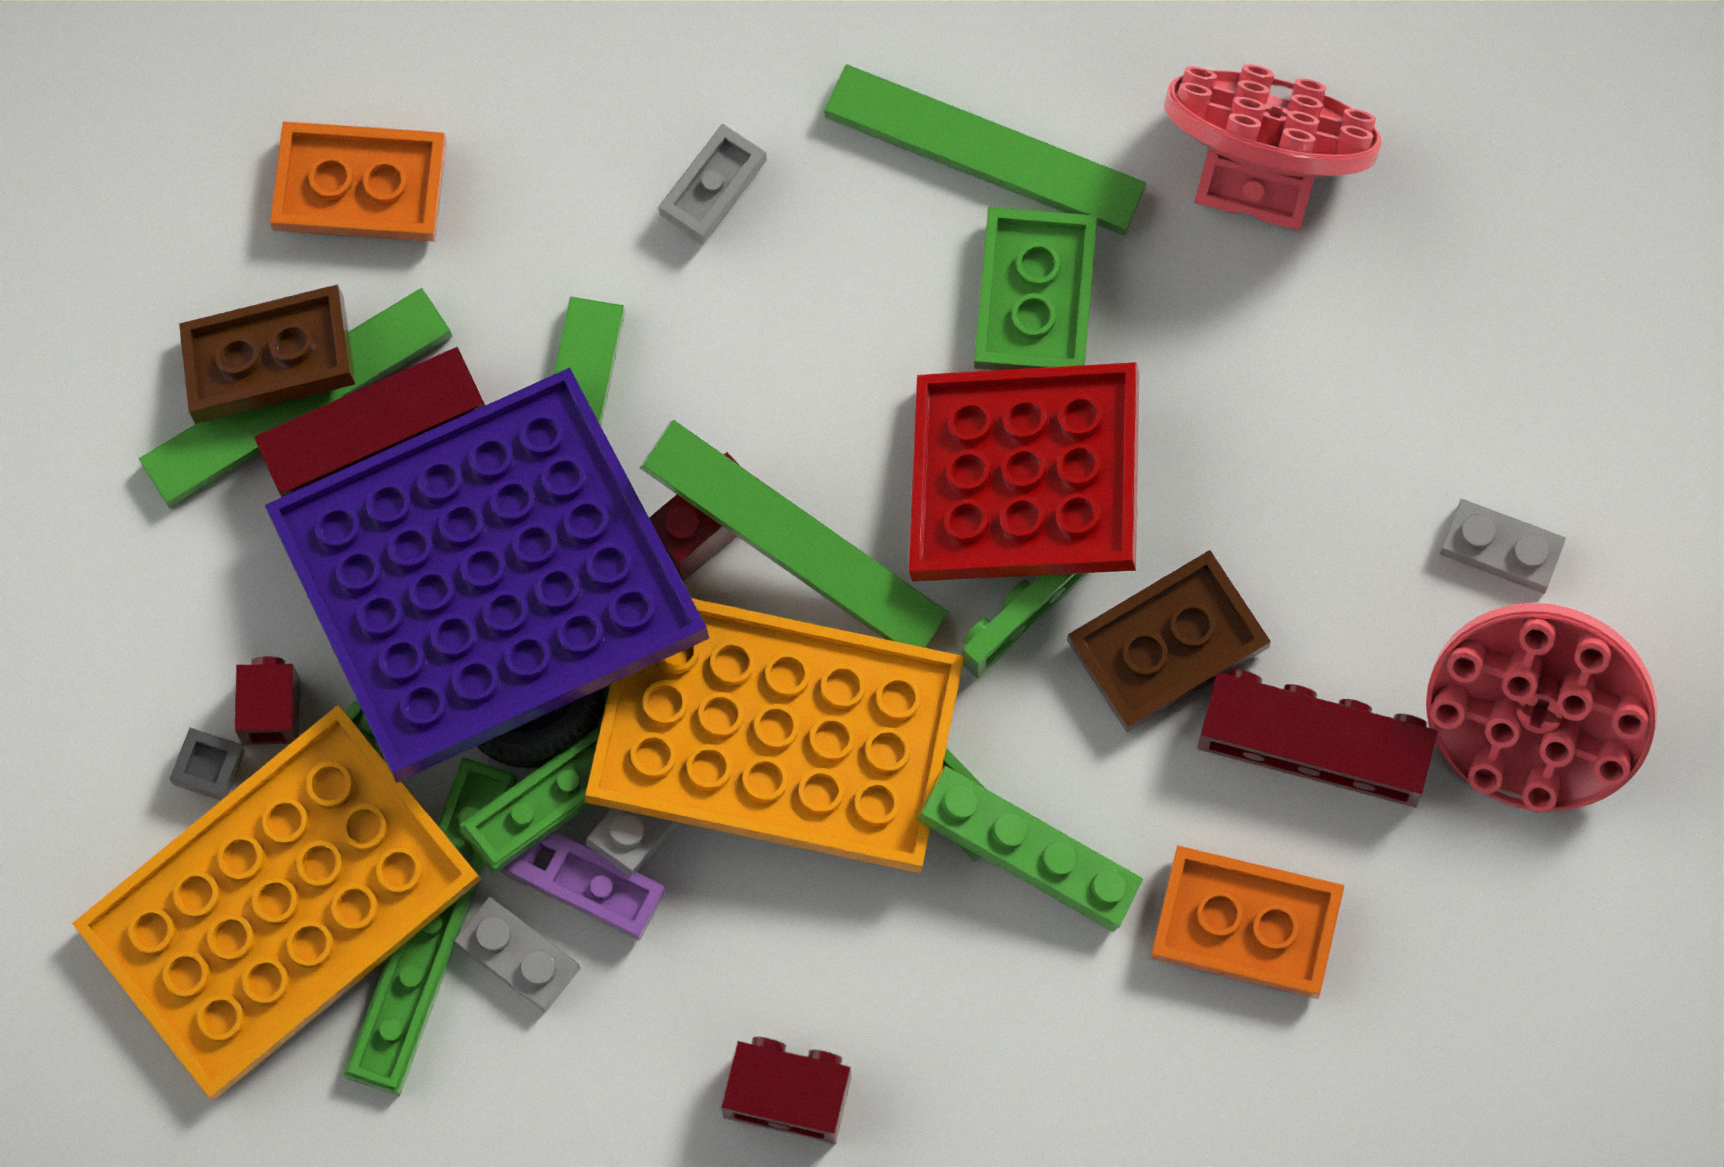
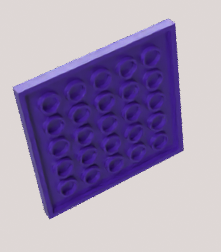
(485, 574)

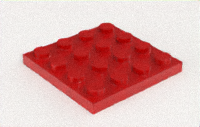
(1025, 472)

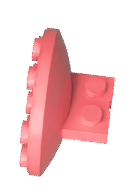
(1265, 146)
(1542, 707)

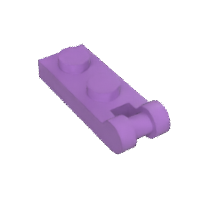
(589, 884)

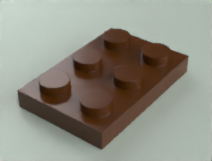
(266, 354)
(1168, 640)

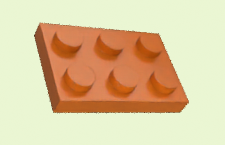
(358, 181)
(1247, 922)

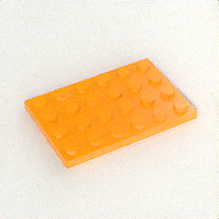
(783, 737)
(276, 902)

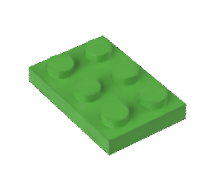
(1035, 289)

